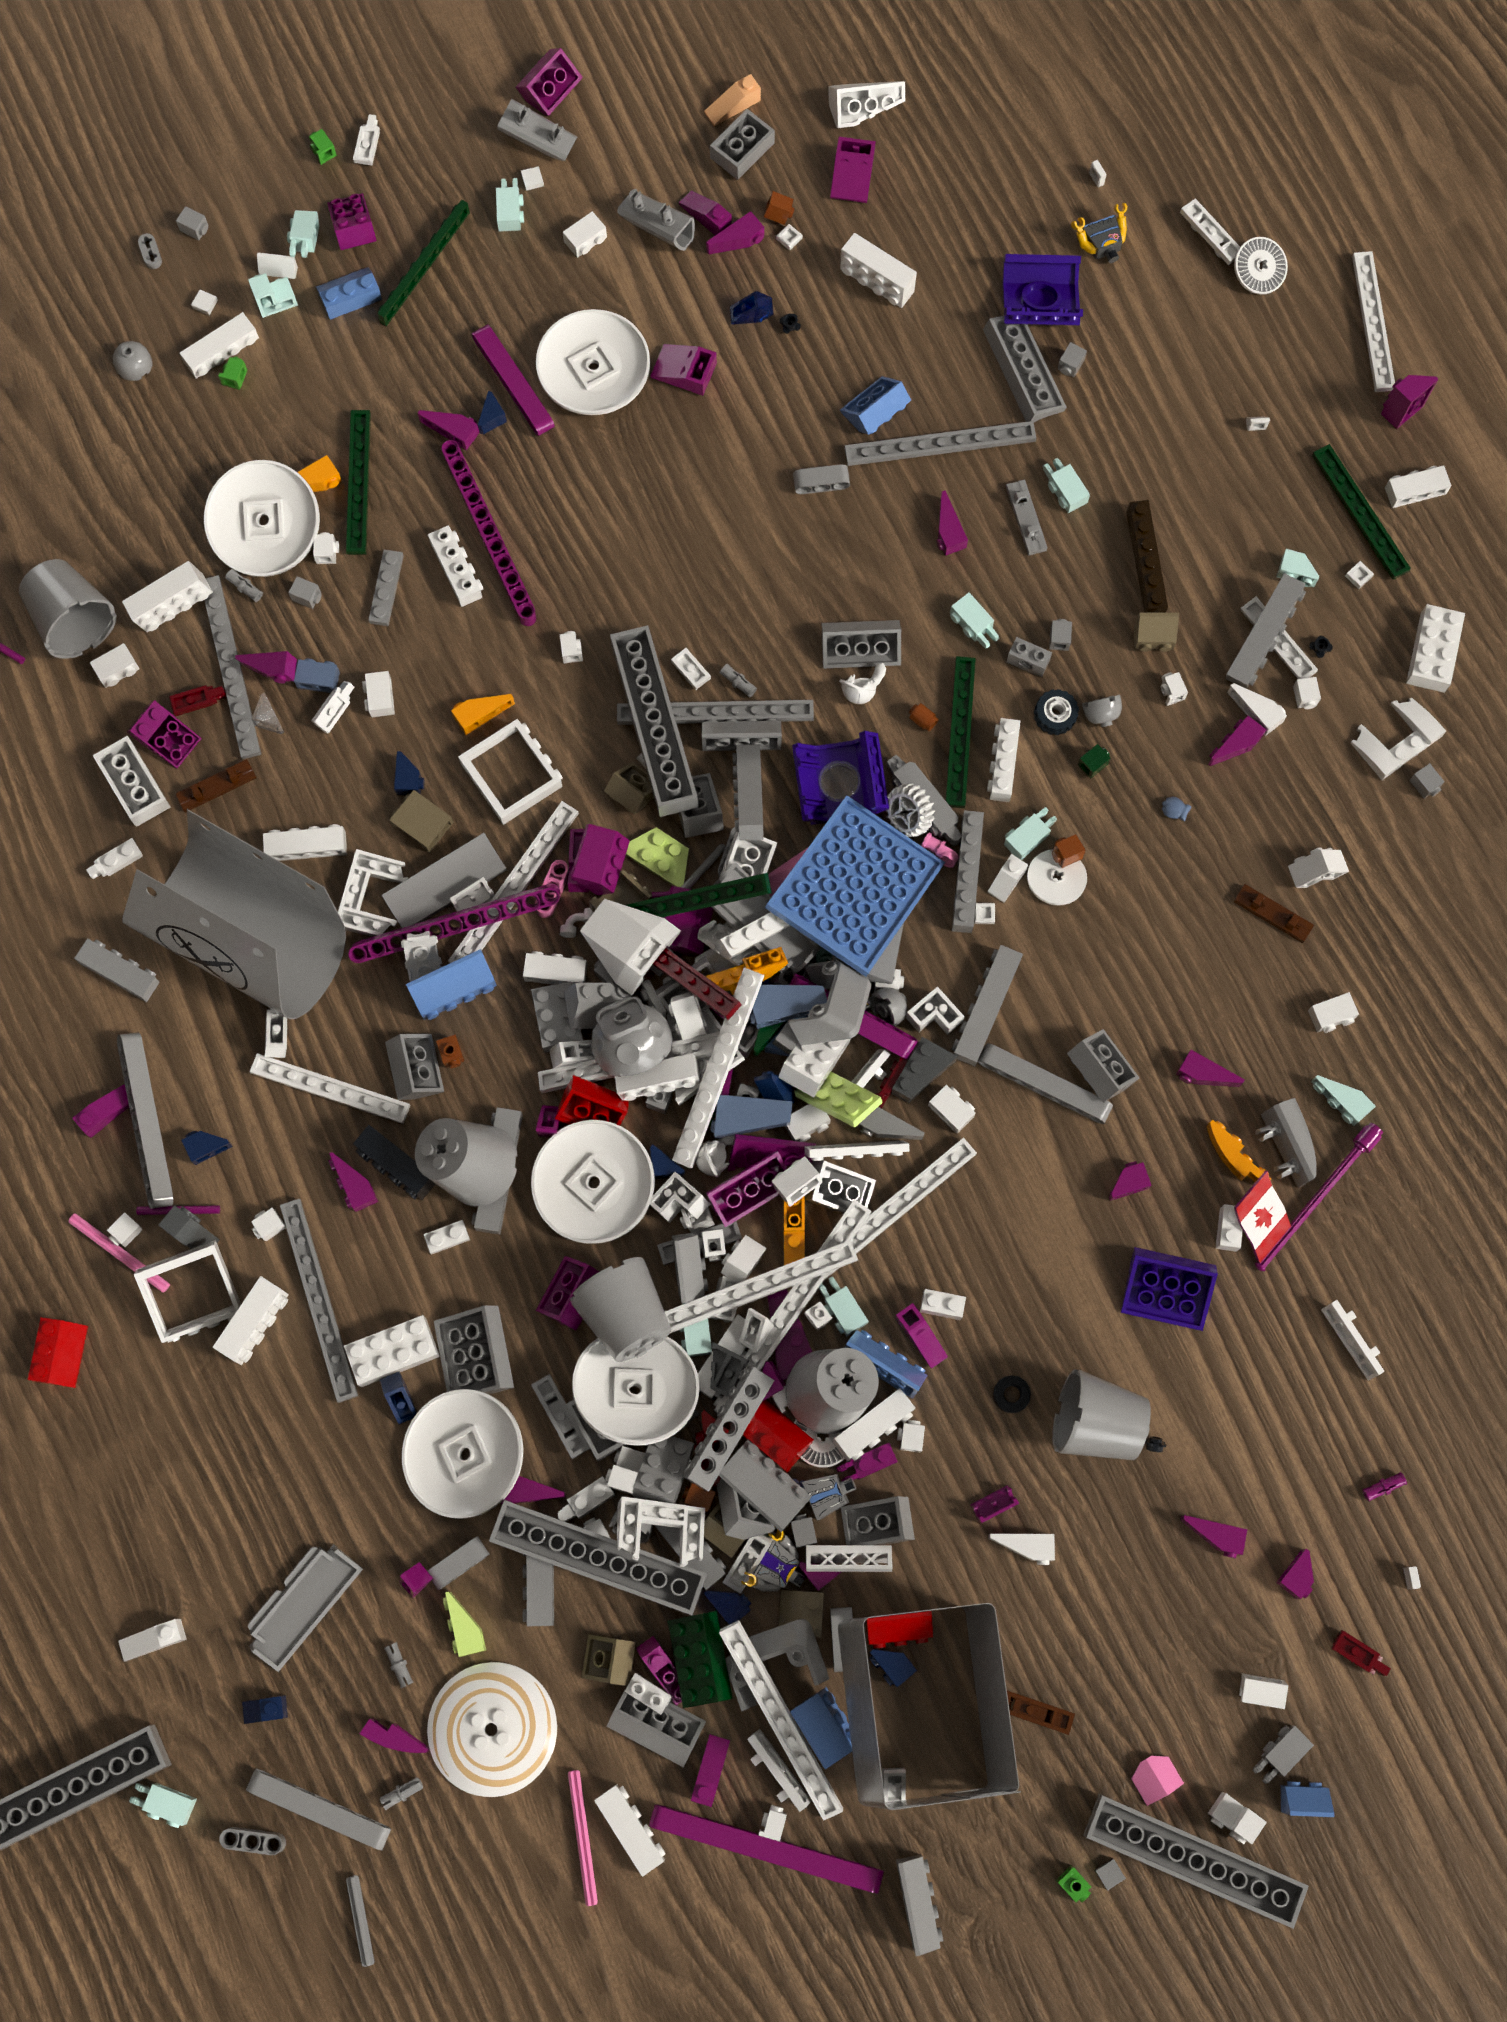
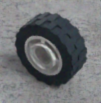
(1064, 704)

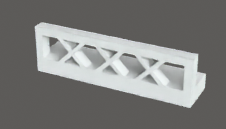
(848, 1555)

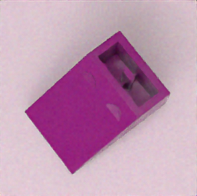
(853, 169)
(351, 221)
(685, 367)
(164, 734)

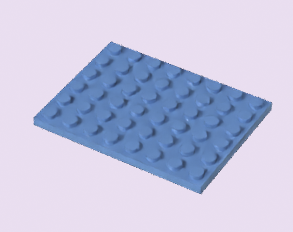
(855, 885)

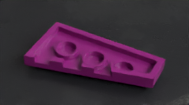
(751, 1149)
(794, 1343)

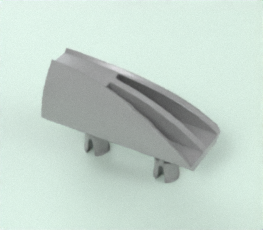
(536, 131)
(658, 219)
(1293, 1140)

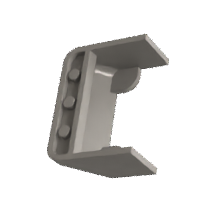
(844, 1008)
(792, 1638)

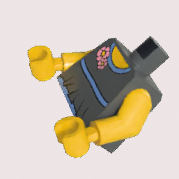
(1103, 236)

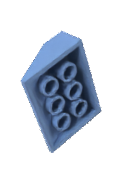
(452, 985)
(889, 1366)

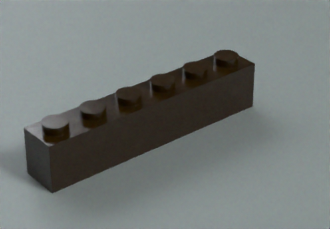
(1146, 557)

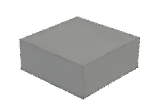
(1110, 1874)

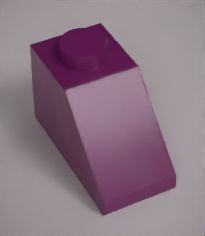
(1130, 1181)
(1298, 1576)

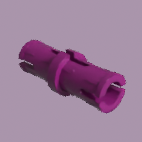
(1384, 1486)

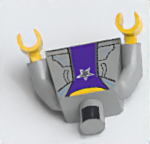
(776, 1566)

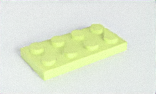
(842, 1100)

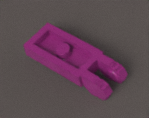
(870, 1462)

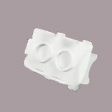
(712, 933)
(421, 954)

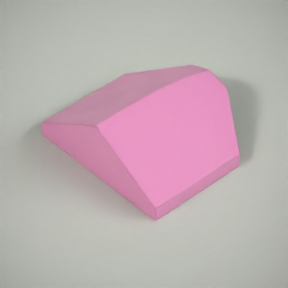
(1156, 1778)

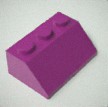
(549, 81)
(1407, 398)
(599, 859)
(689, 924)
(556, 1300)

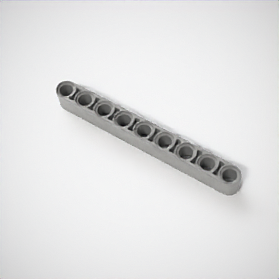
(145, 1120)

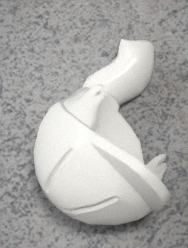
(862, 689)
(713, 1156)

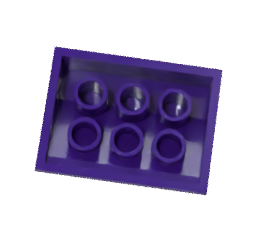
(1169, 1288)

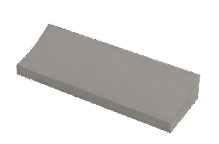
(1024, 369)
(435, 885)

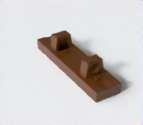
(216, 785)
(1273, 913)
(1040, 1713)

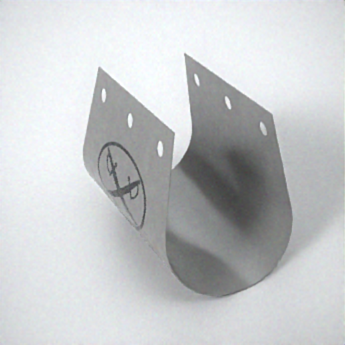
(243, 920)

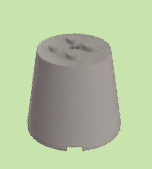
(66, 609)
(467, 1159)
(623, 1309)
(821, 1398)
(1100, 1419)

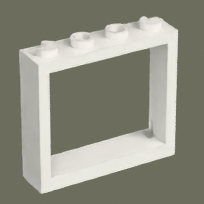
(529, 800)
(194, 1326)

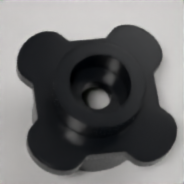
(789, 318)
(1324, 642)
(1155, 1444)

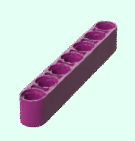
(513, 380)
(876, 1029)

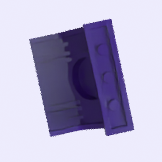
(1041, 289)

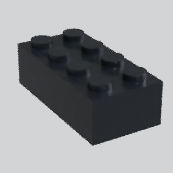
(393, 1161)

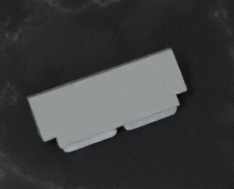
(795, 945)
(297, 1610)

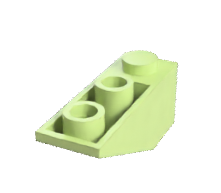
(466, 1631)

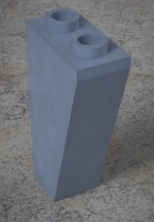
(784, 1002)
(748, 1115)

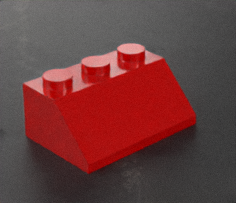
(590, 1101)
(57, 1352)
(777, 1436)
(899, 1629)

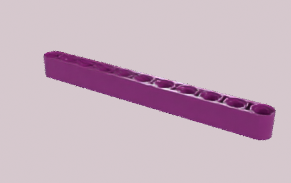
(487, 524)
(461, 916)
(766, 1849)

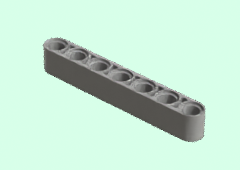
(1045, 1083)
(318, 1809)

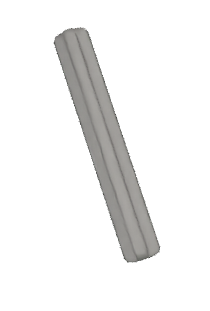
(360, 1921)

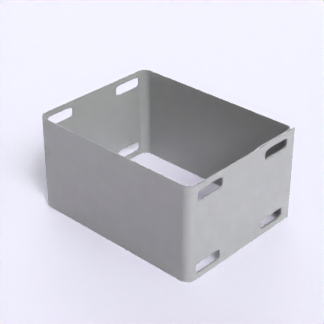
(991, 1702)

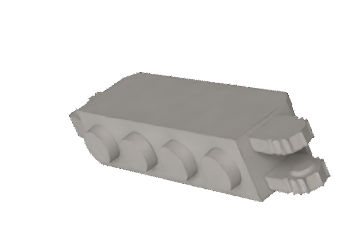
(945, 818)

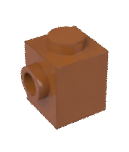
(779, 208)
(1068, 851)
(450, 1051)
(698, 1497)

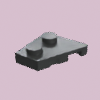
(725, 1369)

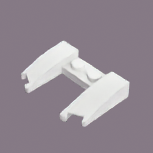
(1386, 761)
(362, 868)
(637, 1511)

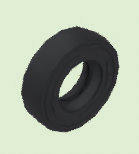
(1021, 1385)

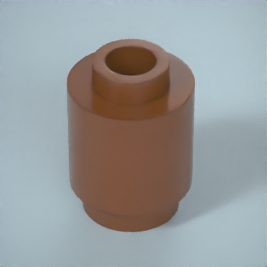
(923, 717)

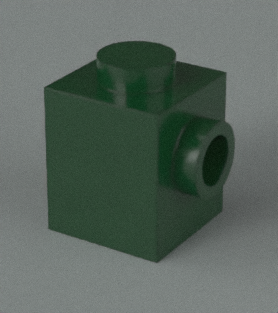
(1094, 761)

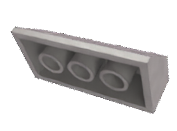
(861, 644)
(728, 734)
(764, 1485)
(666, 1734)
(918, 1904)

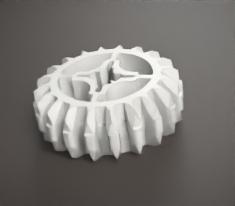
(910, 810)

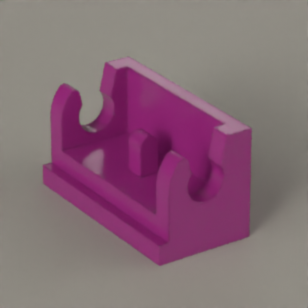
(994, 1504)

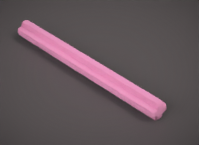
(115, 1250)
(582, 1838)

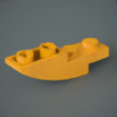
(766, 963)
(1229, 1148)
(794, 1231)

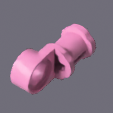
(938, 847)

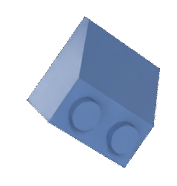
(1306, 1800)

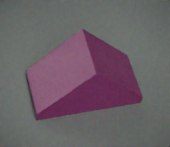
(547, 1124)
(778, 1384)
(415, 1579)
(818, 1579)

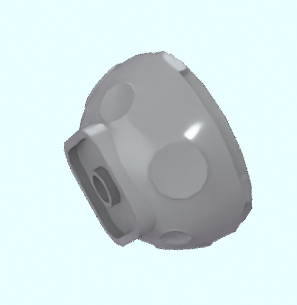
(630, 1038)

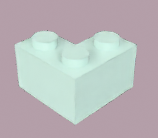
(272, 296)

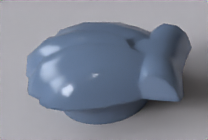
(1175, 808)

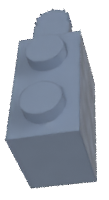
(316, 675)

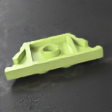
(660, 856)

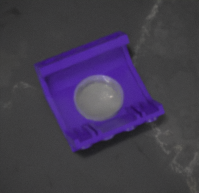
(837, 771)

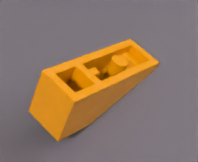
(321, 475)
(478, 711)

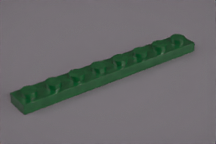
(423, 263)
(358, 482)
(1361, 512)
(960, 732)
(706, 896)

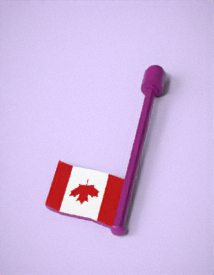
(1265, 1217)

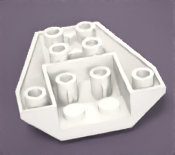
(627, 941)

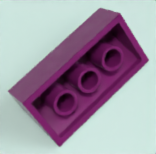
(746, 1189)

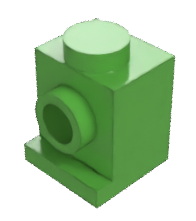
(322, 146)
(233, 373)
(1066, 1881)

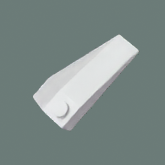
(861, 101)

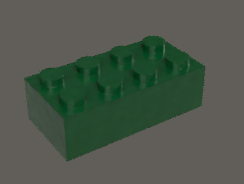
(699, 1659)

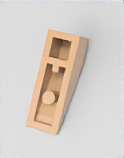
(734, 100)

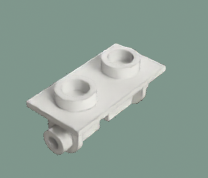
(648, 1693)

